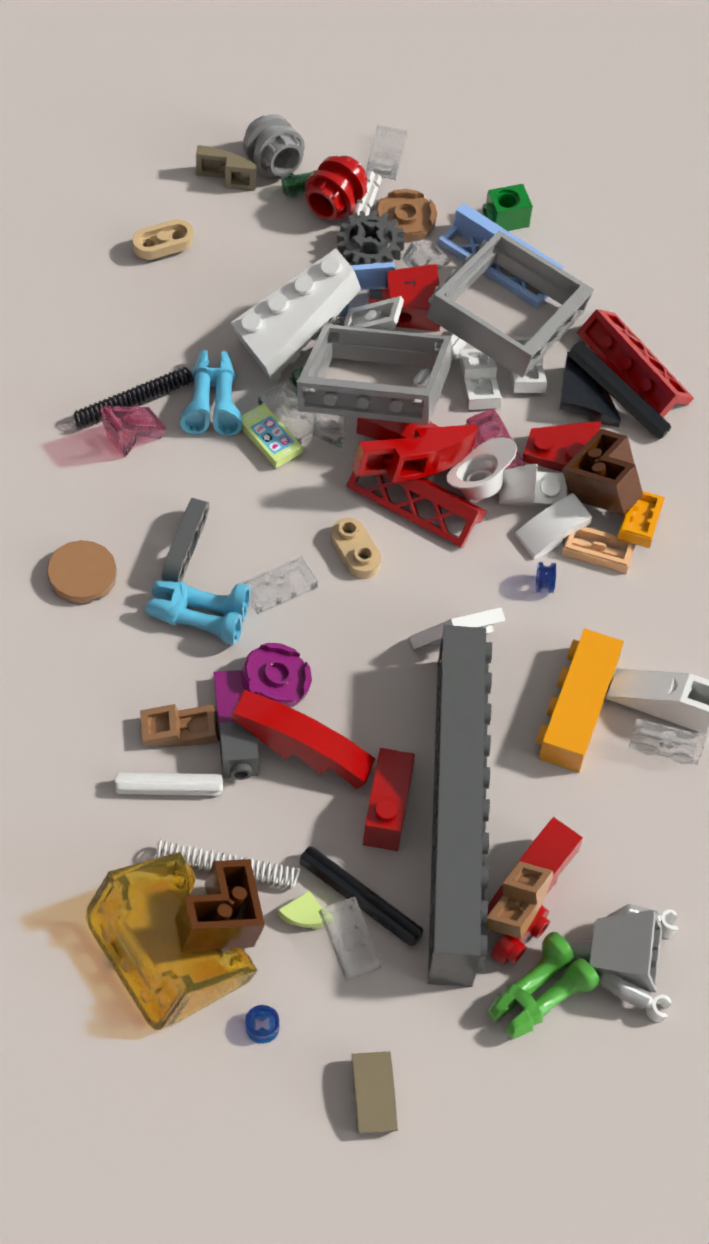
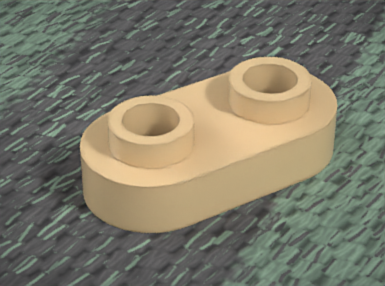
(160, 240)
(353, 545)

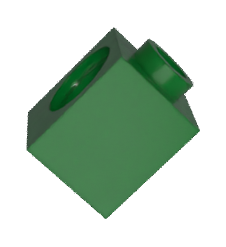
(508, 207)

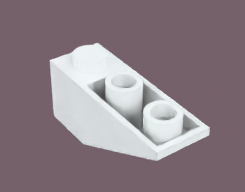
(666, 695)

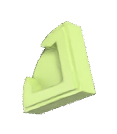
(302, 912)

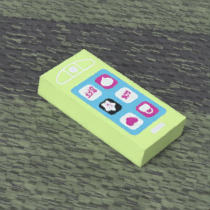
(270, 436)

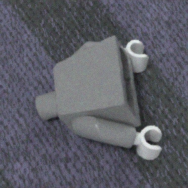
(628, 954)

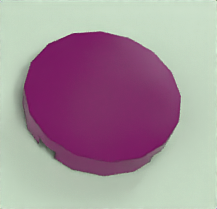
(277, 674)

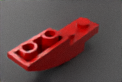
(416, 457)

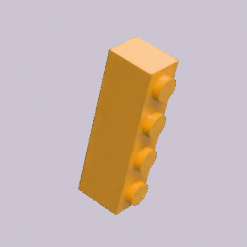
(580, 700)

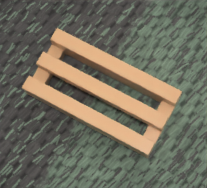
(597, 552)

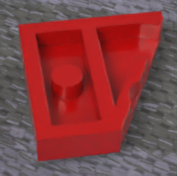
(557, 445)

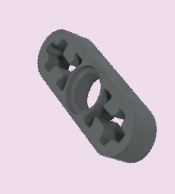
(185, 540)

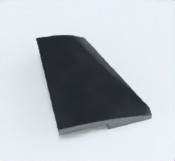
(586, 396)

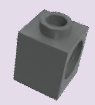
(238, 751)

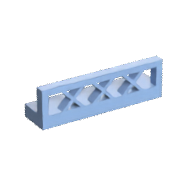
(475, 229)

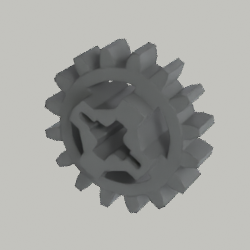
(370, 239)

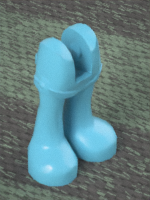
(196, 415)
(174, 597)

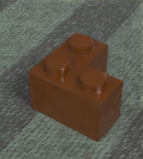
(605, 473)
(226, 915)

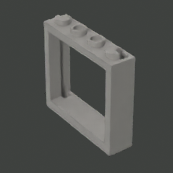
(530, 268)
(373, 399)

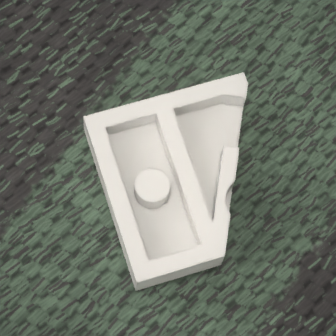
(434, 634)

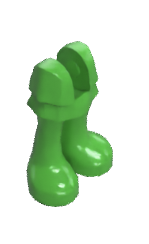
(556, 956)

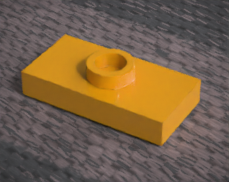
(641, 520)

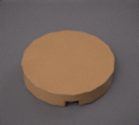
(412, 211)
(82, 571)

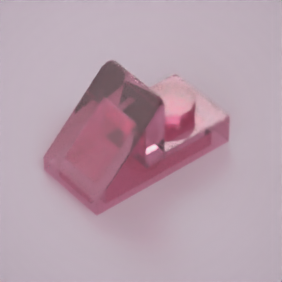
(128, 424)

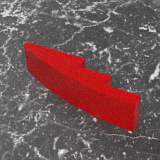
(293, 732)

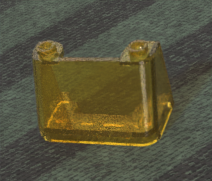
(138, 933)

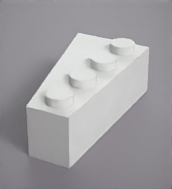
(295, 313)

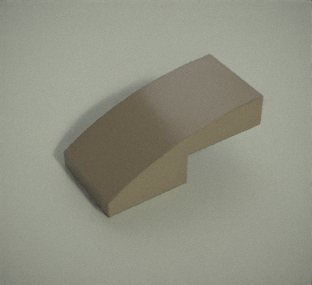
(218, 163)
(374, 1092)

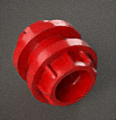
(336, 187)

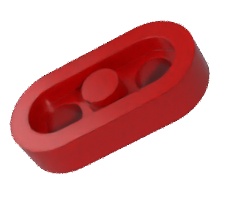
(511, 948)

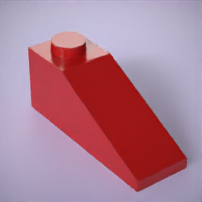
(388, 799)

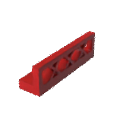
(633, 361)
(427, 490)

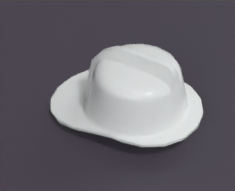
(482, 470)

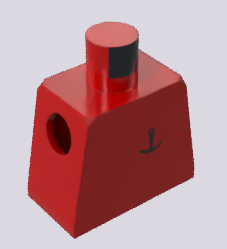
(415, 287)

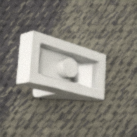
(377, 315)
(531, 487)

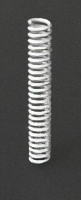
(258, 874)

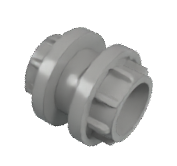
(273, 145)

